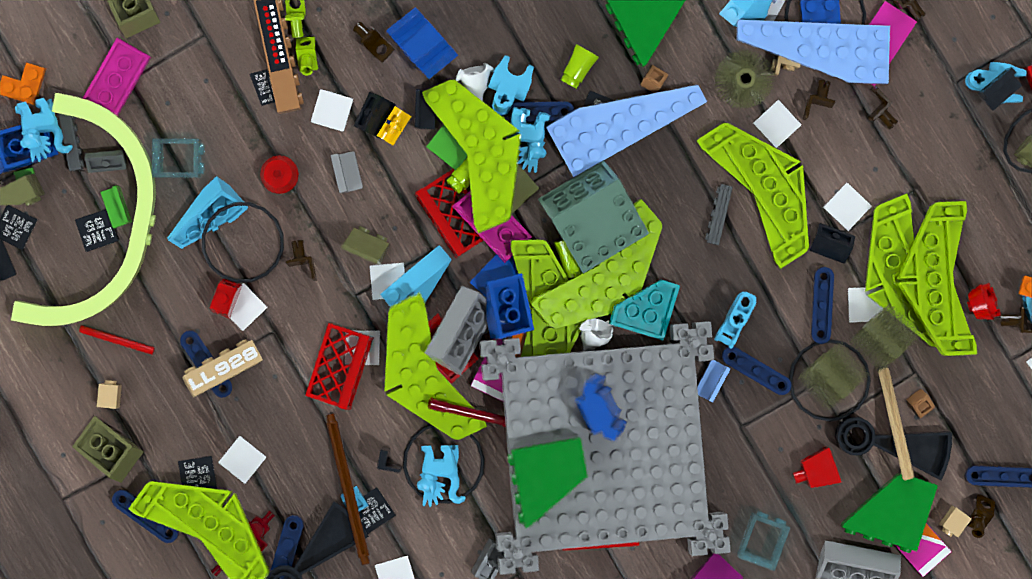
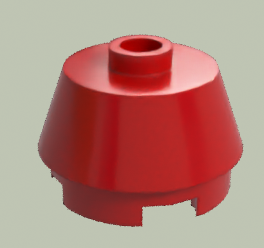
(279, 174)
(983, 302)

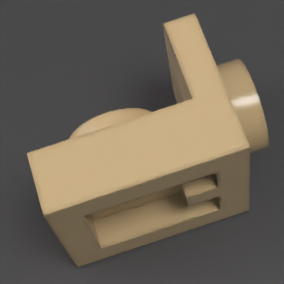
(787, 65)

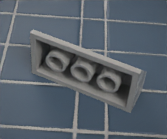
(459, 331)
(854, 562)

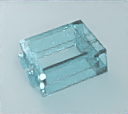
(157, 158)
(756, 559)

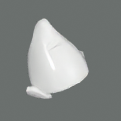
(476, 79)
(595, 333)

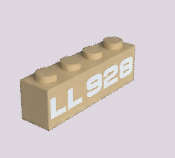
(222, 368)

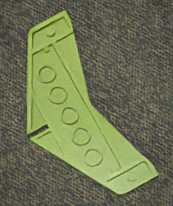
(490, 157)
(763, 173)
(888, 250)
(541, 274)
(603, 286)
(933, 289)
(417, 373)
(202, 515)

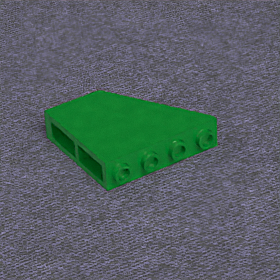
(643, 24)
(545, 475)
(894, 513)

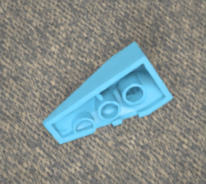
(745, 10)
(211, 198)
(420, 278)

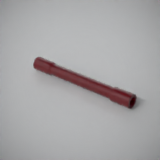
(444, 406)

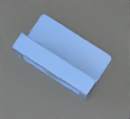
(712, 380)

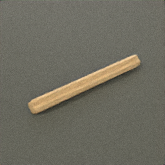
(896, 424)

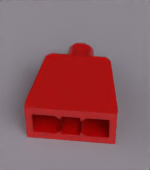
(225, 298)
(818, 469)

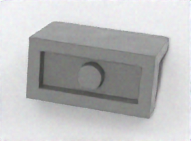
(346, 172)

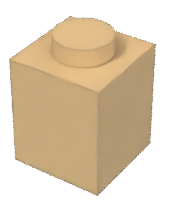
(109, 394)
(954, 522)

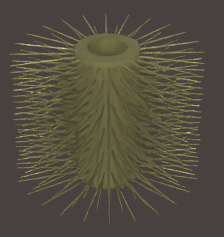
(744, 68)
(884, 337)
(833, 376)

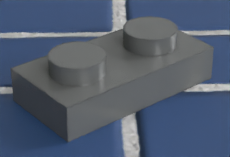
(105, 161)

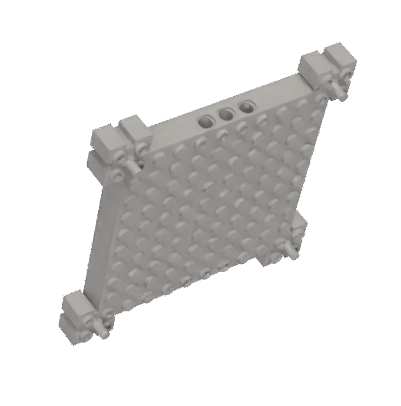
(640, 484)

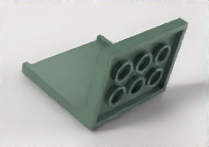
(594, 215)

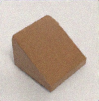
(654, 79)
(920, 403)

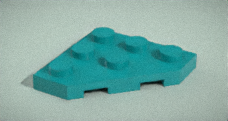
(647, 310)

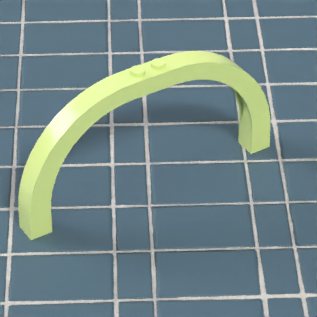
(140, 235)

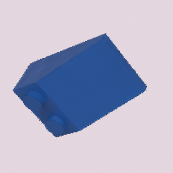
(13, 154)
(493, 270)
(507, 307)

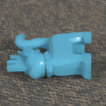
(39, 123)
(532, 134)
(442, 467)

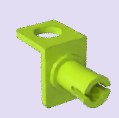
(295, 17)
(306, 55)

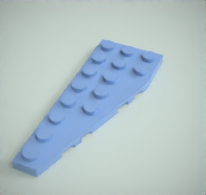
(838, 50)
(606, 128)

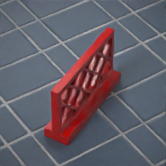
(438, 218)
(355, 367)

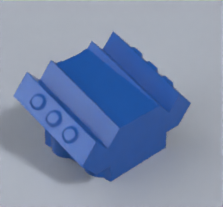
(421, 43)
(600, 409)

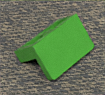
(116, 206)

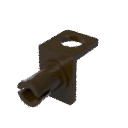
(912, 6)
(372, 40)
(820, 98)
(881, 111)
(300, 258)
(1015, 320)
(981, 516)

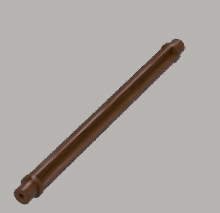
(347, 488)

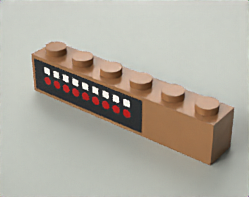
(278, 56)

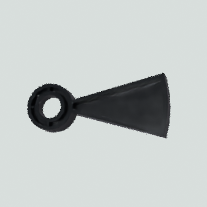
(927, 450)
(329, 540)

